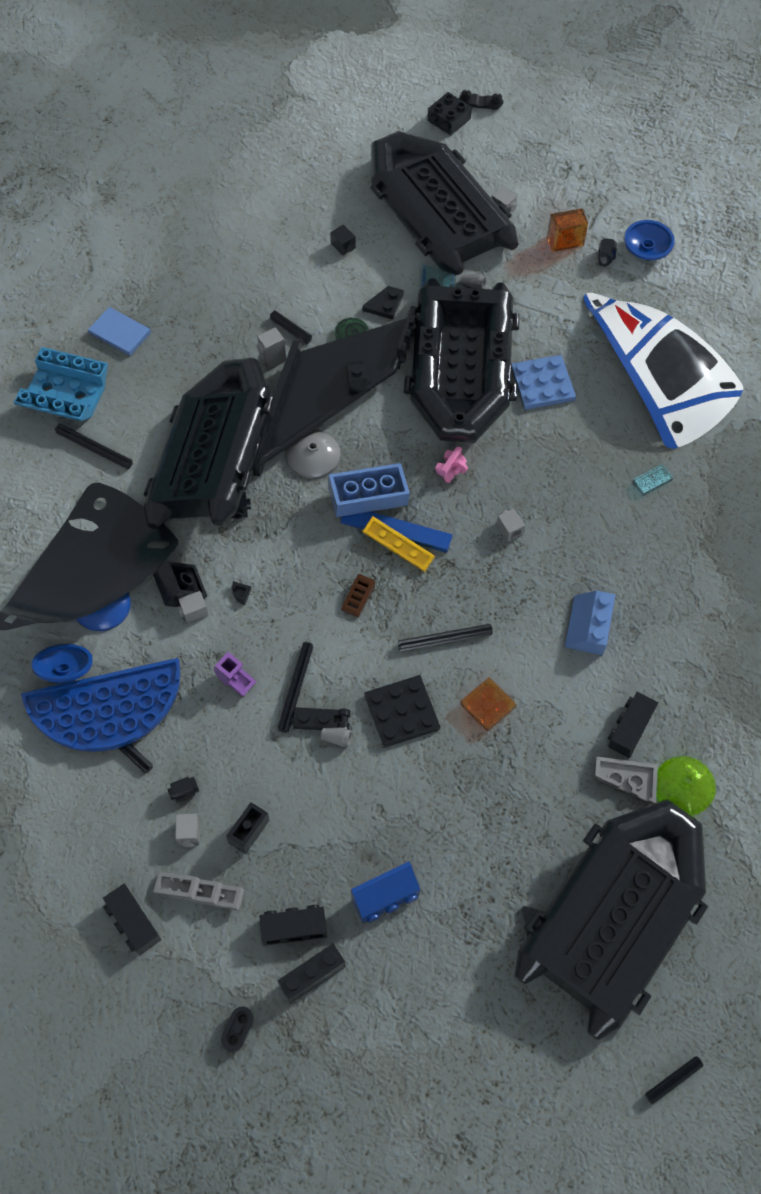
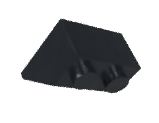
(177, 581)

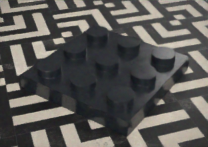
(402, 711)

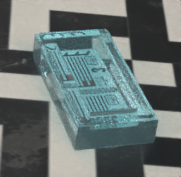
(652, 480)

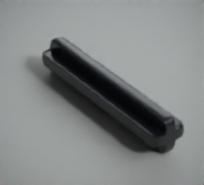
(291, 327)
(137, 758)
(674, 1080)

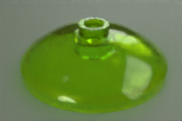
(692, 796)

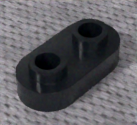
(237, 1029)

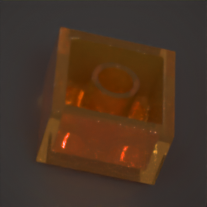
(567, 230)

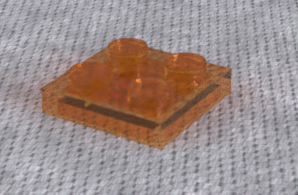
(488, 704)

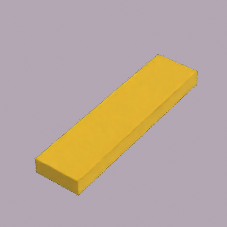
(398, 544)

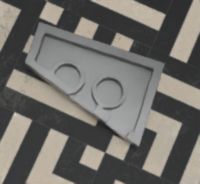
(628, 776)

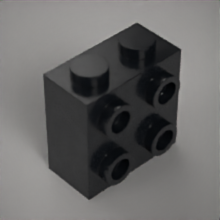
(449, 113)

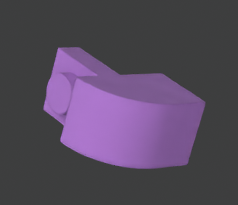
(230, 672)

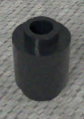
(183, 789)

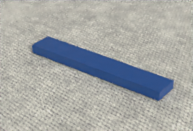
(418, 534)

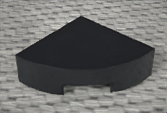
(241, 592)

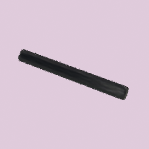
(94, 446)
(445, 637)
(295, 687)

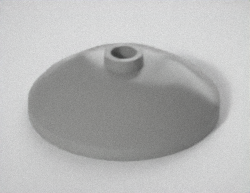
(317, 461)

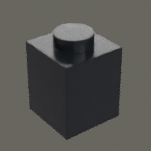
(343, 240)

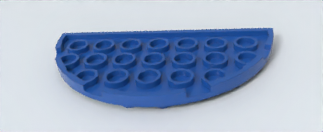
(106, 708)

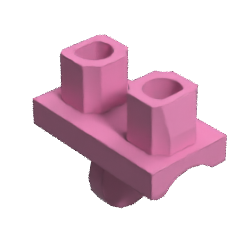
(454, 464)

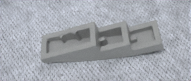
(198, 891)

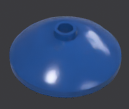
(649, 240)
(109, 616)
(62, 663)

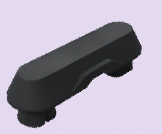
(488, 102)

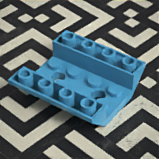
(69, 378)

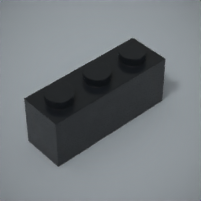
(632, 724)
(130, 919)
(292, 925)
(311, 973)

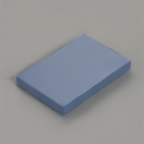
(119, 331)

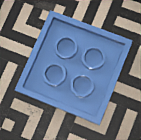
(543, 382)

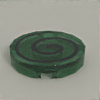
(350, 327)

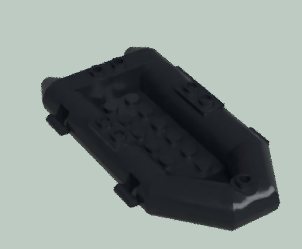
(438, 200)
(462, 359)
(210, 446)
(619, 913)

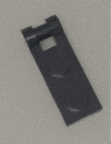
(320, 718)

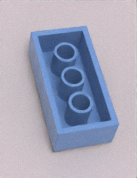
(368, 490)

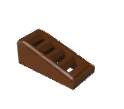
(364, 585)

